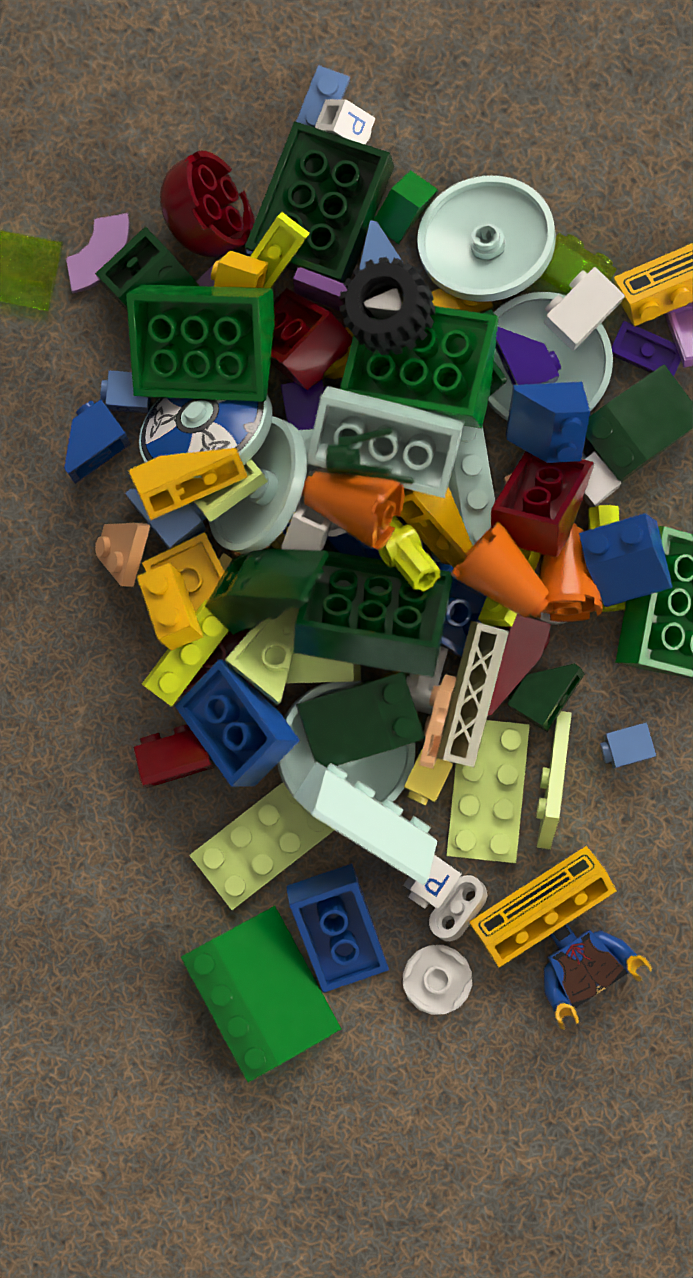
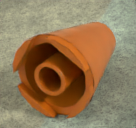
(356, 504)
(502, 573)
(569, 583)

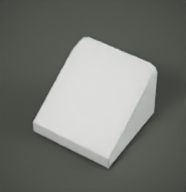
(385, 304)

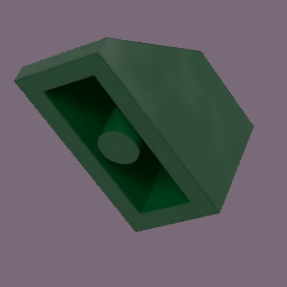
(544, 694)

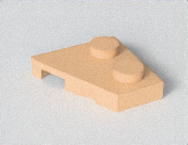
(121, 550)
(434, 726)

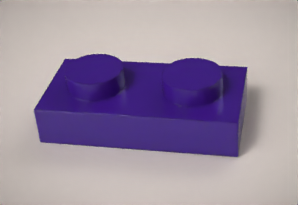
(645, 349)

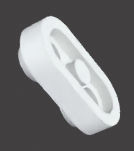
(458, 908)

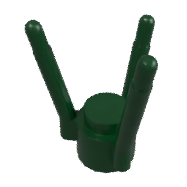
(346, 460)

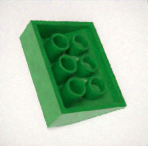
(201, 341)
(440, 375)
(660, 625)
(261, 993)

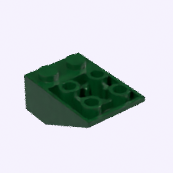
(140, 263)
(264, 586)

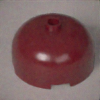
(193, 202)

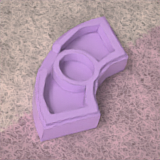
(107, 239)

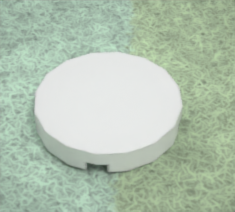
(429, 968)

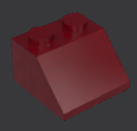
(170, 757)

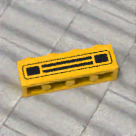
(657, 286)
(543, 906)

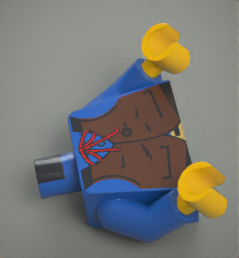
(585, 968)

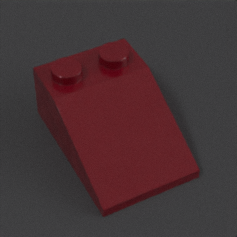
(305, 339)
(541, 502)

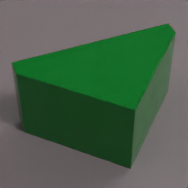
(404, 206)

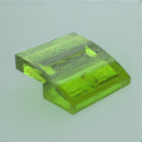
(28, 269)

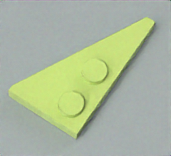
(266, 654)
(552, 781)

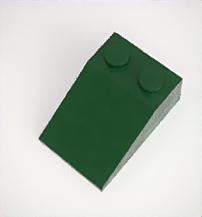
(641, 423)
(360, 720)

